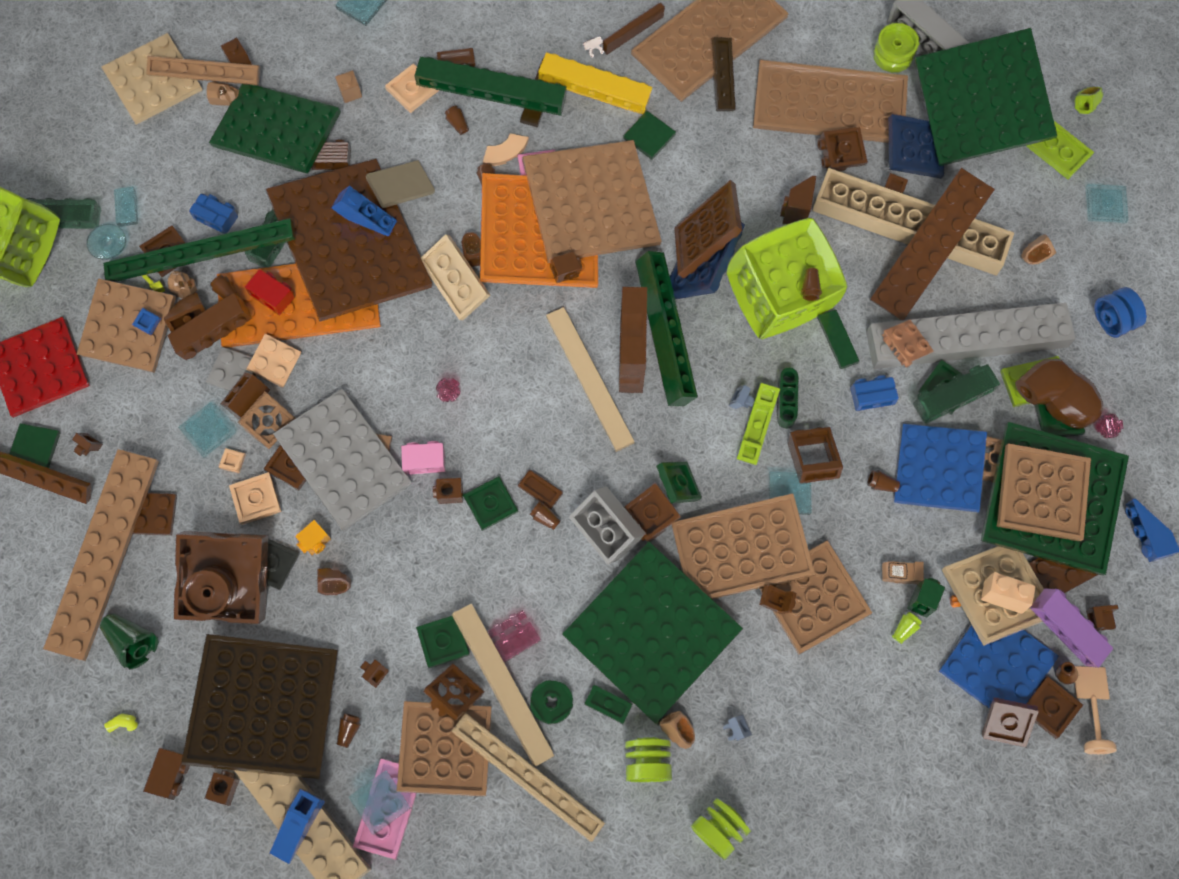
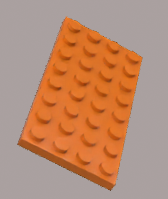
(297, 319)

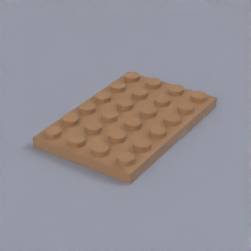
(744, 547)

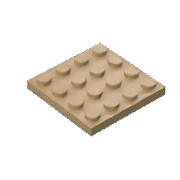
(147, 94)
(967, 582)

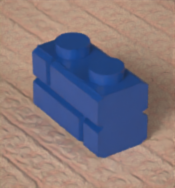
(213, 213)
(874, 393)

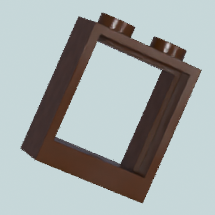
(817, 471)

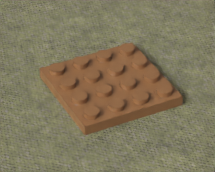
(109, 326)
(1044, 492)
(823, 601)
(435, 758)

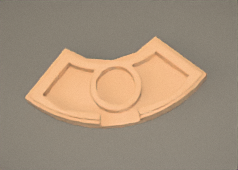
(506, 151)

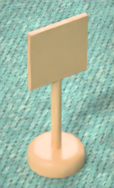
(1093, 685)

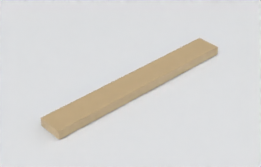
(590, 379)
(503, 685)
(528, 777)

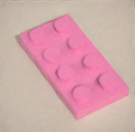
(389, 839)

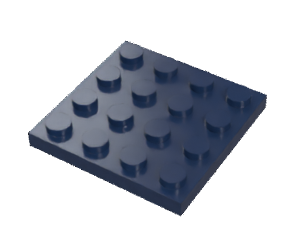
(707, 276)

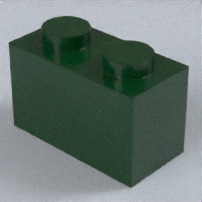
(926, 597)

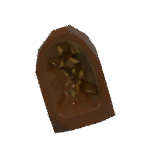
(471, 248)
(332, 582)

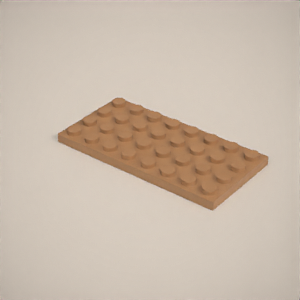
(682, 48)
(827, 99)

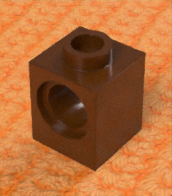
(565, 267)
(456, 495)
(213, 793)

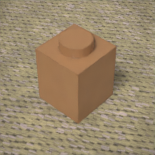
(348, 86)

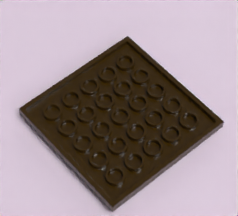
(260, 707)

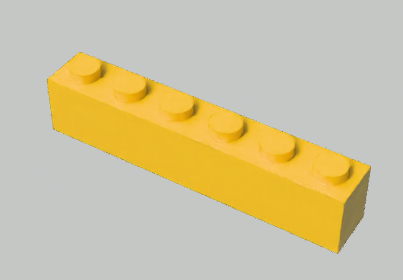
(595, 83)

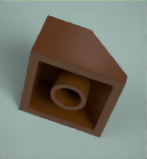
(799, 202)

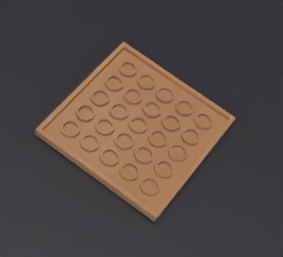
(591, 200)

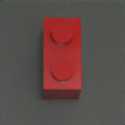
(269, 291)

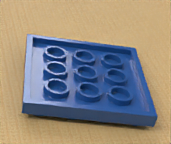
(941, 467)
(1002, 669)

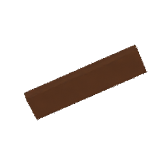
(633, 28)

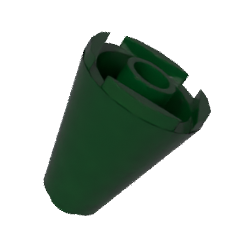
(128, 640)

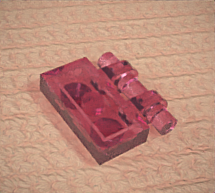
(518, 640)

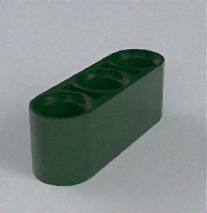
(789, 389)

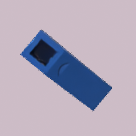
(363, 212)
(1155, 537)
(296, 825)

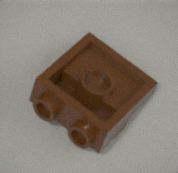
(842, 149)
(652, 512)

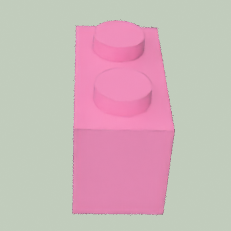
(423, 458)

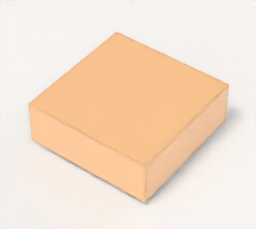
(232, 460)

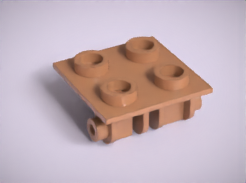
(907, 341)

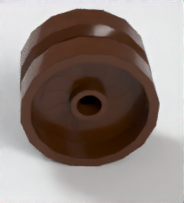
(197, 594)

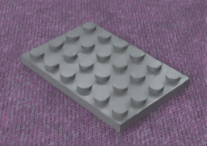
(342, 459)

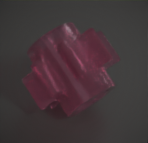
(448, 389)
(1109, 425)

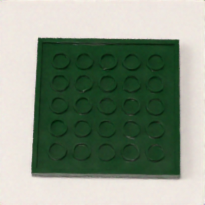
(985, 97)
(1102, 508)
(652, 632)

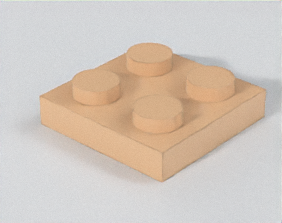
(406, 92)
(273, 360)
(255, 498)

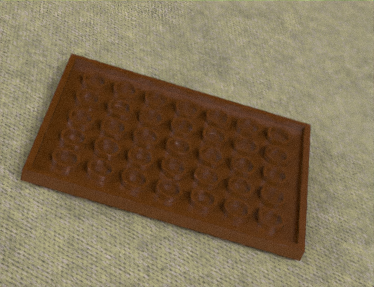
(338, 259)

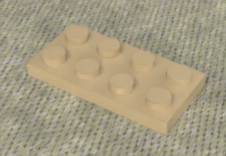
(454, 277)

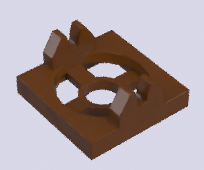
(462, 682)

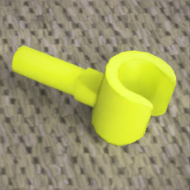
(157, 286)

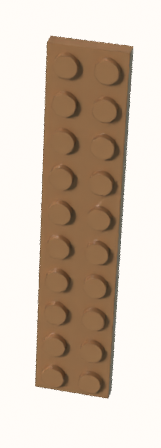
(101, 555)

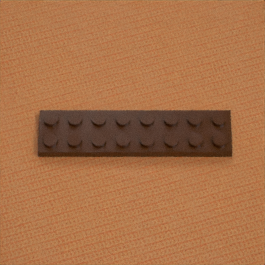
(932, 244)

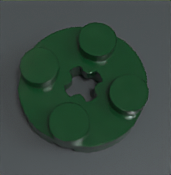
(554, 690)

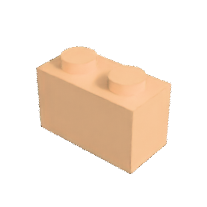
(1008, 592)

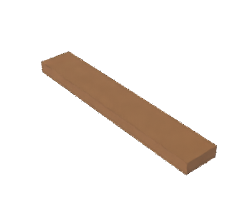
(203, 70)

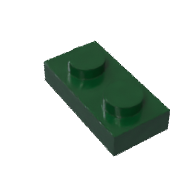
(608, 704)

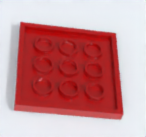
(39, 367)

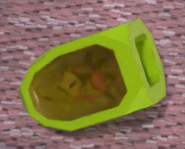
(1088, 99)

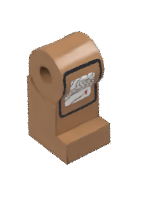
(903, 572)

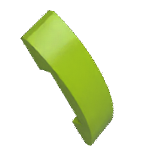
(758, 424)

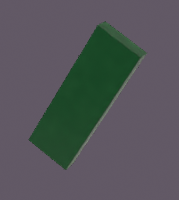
(838, 339)

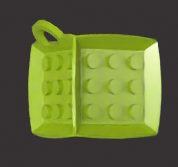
(25, 238)
(771, 273)

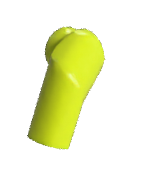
(122, 720)

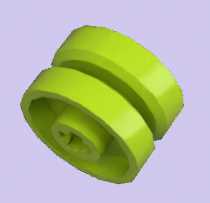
(896, 47)

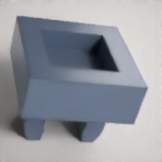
(741, 398)
(739, 727)

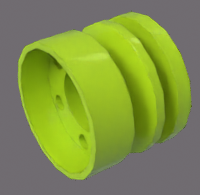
(648, 760)
(720, 828)

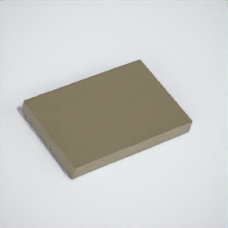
(400, 184)

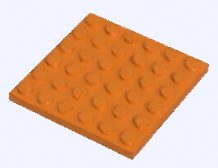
(512, 238)

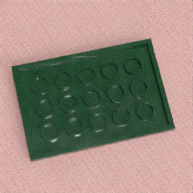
(275, 127)

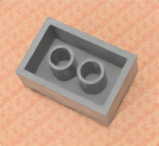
(607, 525)

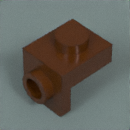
(777, 599)

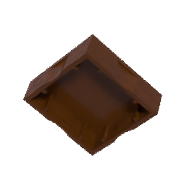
(633, 339)
(241, 555)

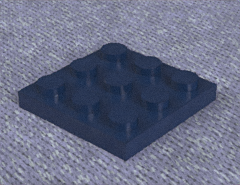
(912, 147)

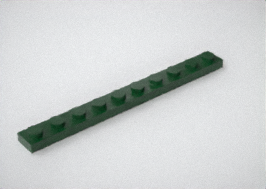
(199, 250)

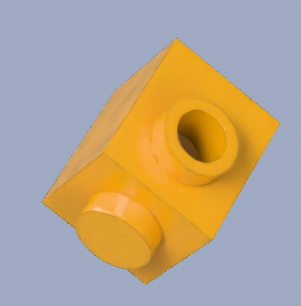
(312, 538)

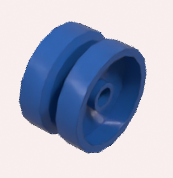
(1120, 312)

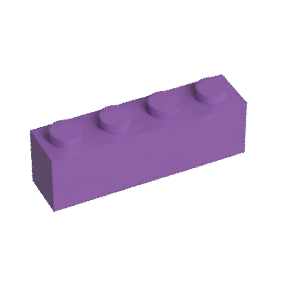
(1071, 627)

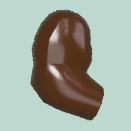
(1065, 392)

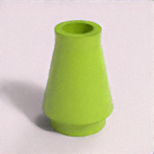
(907, 626)

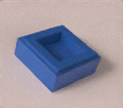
(146, 321)

